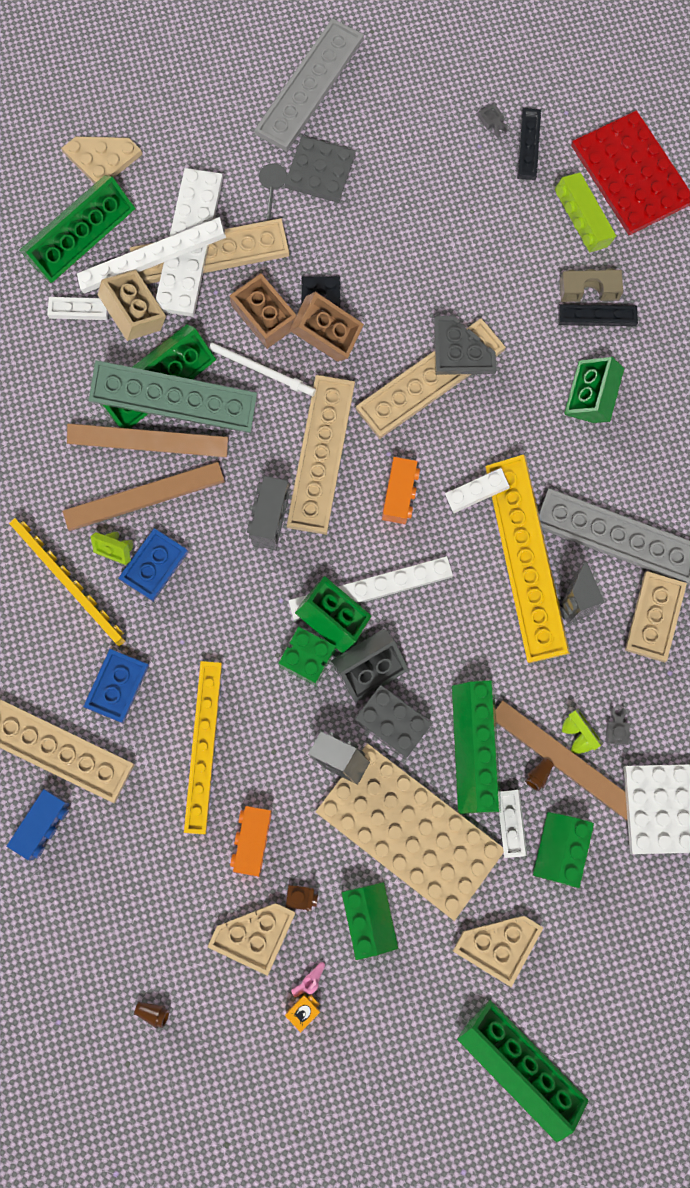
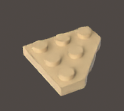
(101, 155)
(254, 937)
(500, 947)

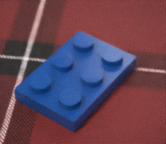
(153, 565)
(116, 686)

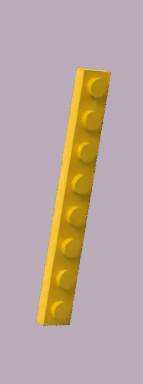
(73, 587)
(203, 748)

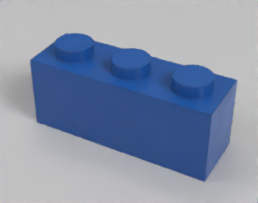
(38, 825)

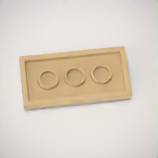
(655, 616)

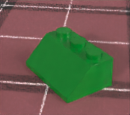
(595, 390)
(333, 614)
(563, 849)
(369, 921)

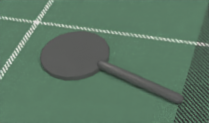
(272, 177)

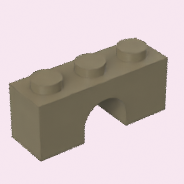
(606, 282)

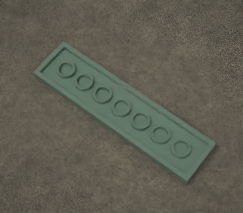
(172, 396)

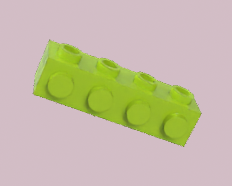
(585, 212)

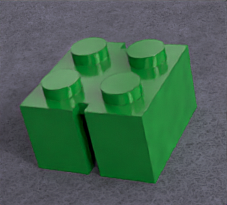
(306, 656)

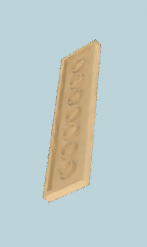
(241, 247)
(416, 388)
(321, 455)
(62, 753)

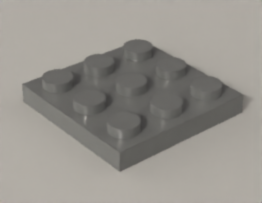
(320, 169)

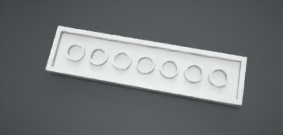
(183, 275)

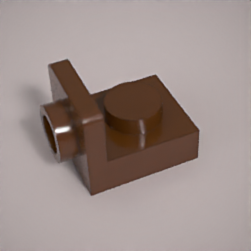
(301, 898)

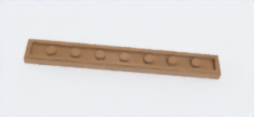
(147, 440)
(143, 496)
(562, 758)

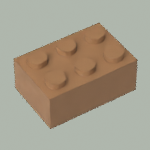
(263, 310)
(326, 327)

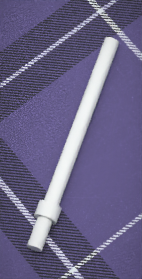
(295, 384)

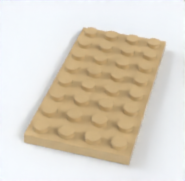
(412, 833)

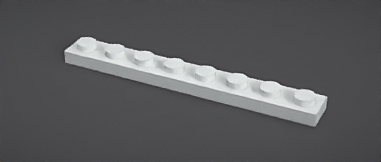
(153, 254)
(390, 582)

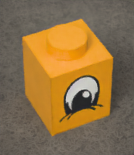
(303, 1012)

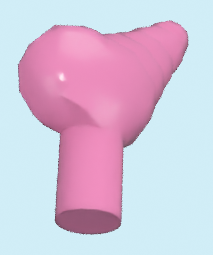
(310, 982)

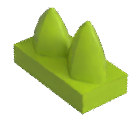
(111, 548)
(588, 739)

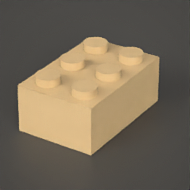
(131, 305)

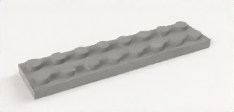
(309, 85)
(616, 535)

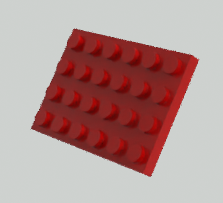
(632, 172)

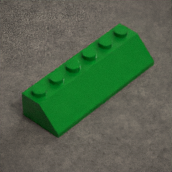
(78, 228)
(180, 356)
(476, 748)
(524, 1071)

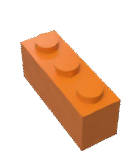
(400, 490)
(251, 841)

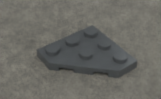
(460, 349)

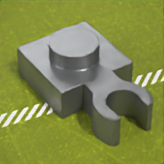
(493, 118)
(617, 731)

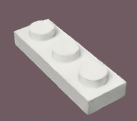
(76, 308)
(477, 490)
(512, 824)

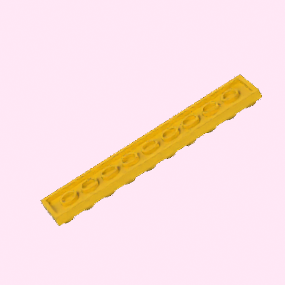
(528, 563)

